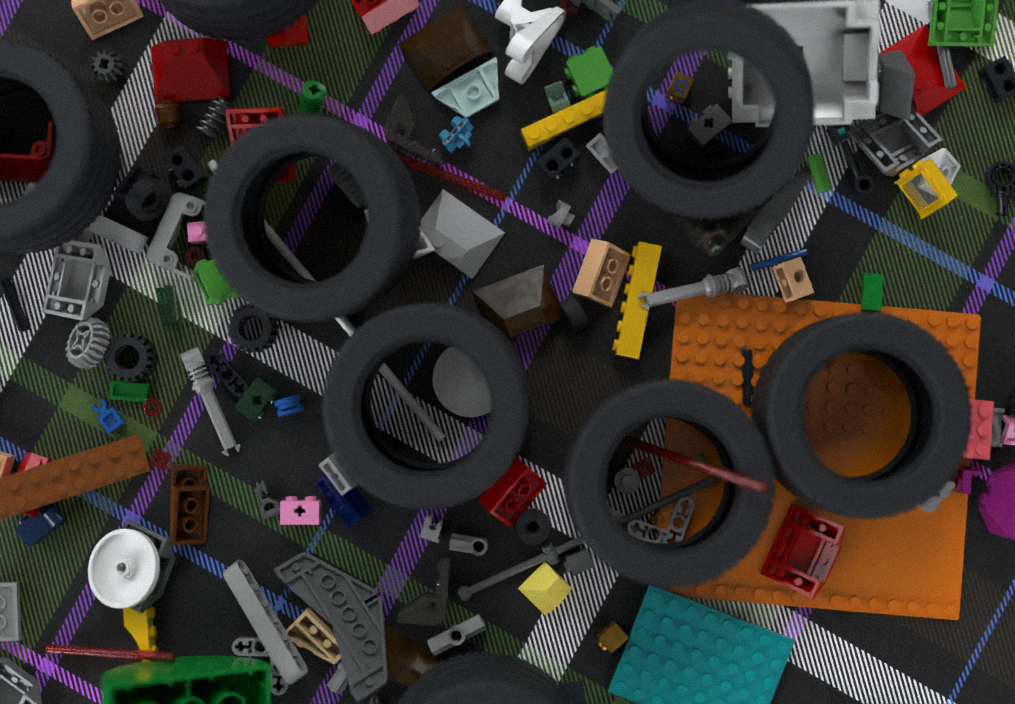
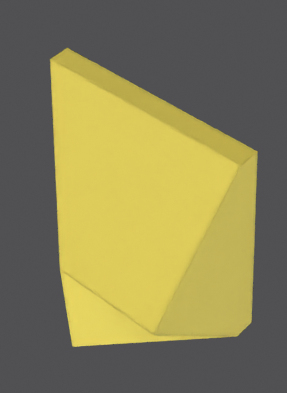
(545, 588)

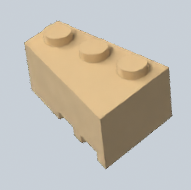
(315, 634)

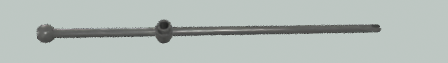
(551, 553)

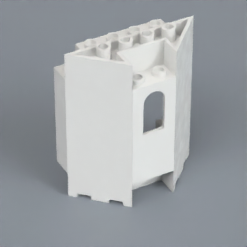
(840, 53)

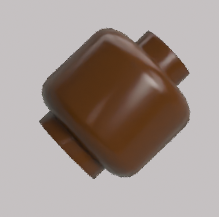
(167, 113)

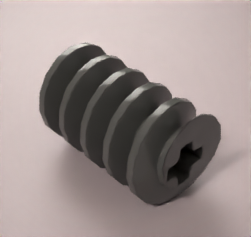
(215, 119)

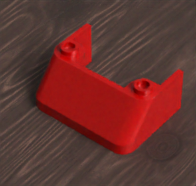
(30, 167)

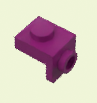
(964, 479)

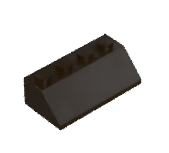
(407, 658)

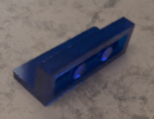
(349, 507)

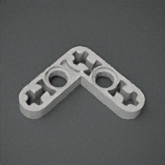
(665, 534)
(246, 652)

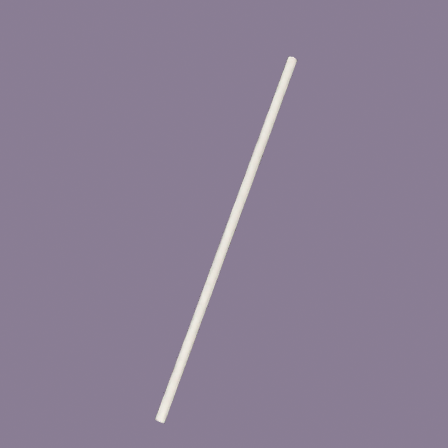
(350, 329)

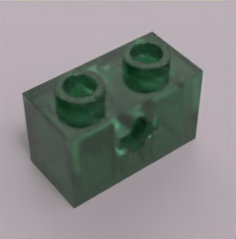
(247, 403)

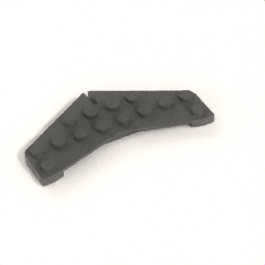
(355, 624)

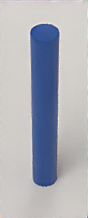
(779, 259)

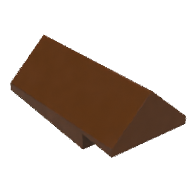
(188, 504)

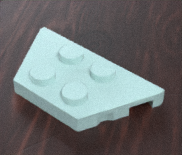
(472, 90)

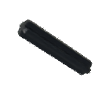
(14, 305)
(747, 374)

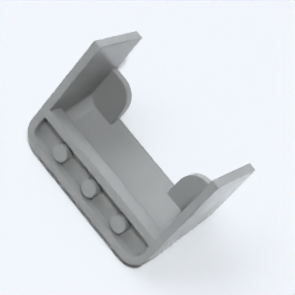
(168, 229)

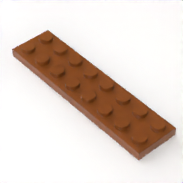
(71, 476)

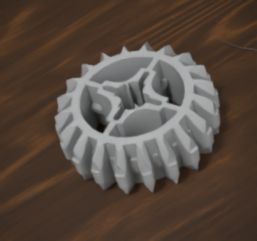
(87, 343)

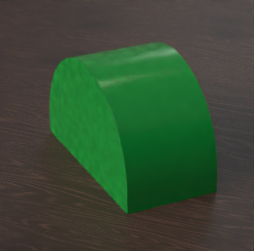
(189, 681)

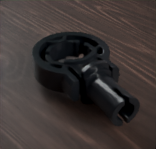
(1000, 191)

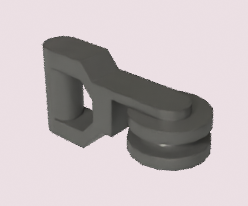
(261, 489)

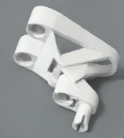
(528, 40)

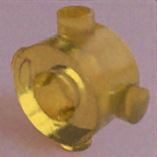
(657, 519)

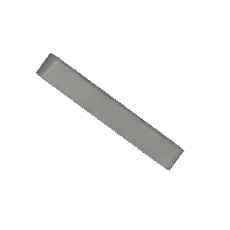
(113, 231)
(265, 622)

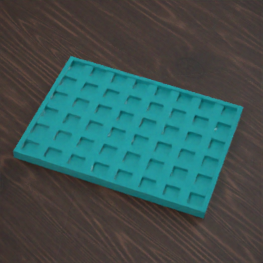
(697, 655)

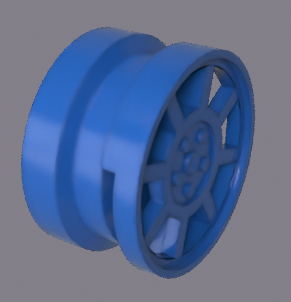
(288, 403)

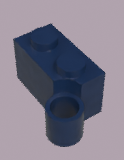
(34, 530)

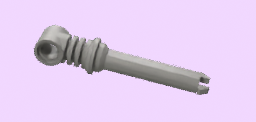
(732, 281)
(204, 386)

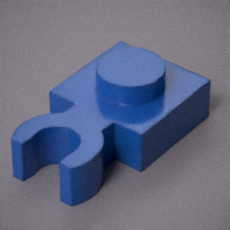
(109, 418)

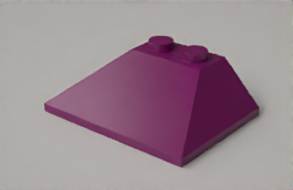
(998, 502)

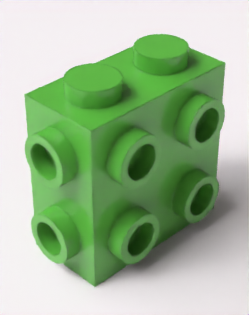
(588, 72)
(212, 283)

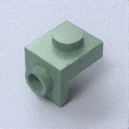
(557, 96)

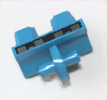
(458, 136)

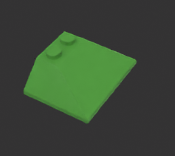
(963, 23)

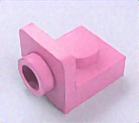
(1008, 433)

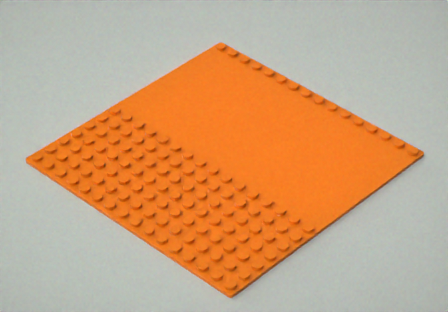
(855, 425)

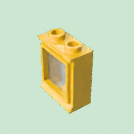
(926, 187)

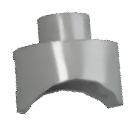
(562, 215)
(626, 480)

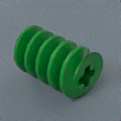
(312, 97)

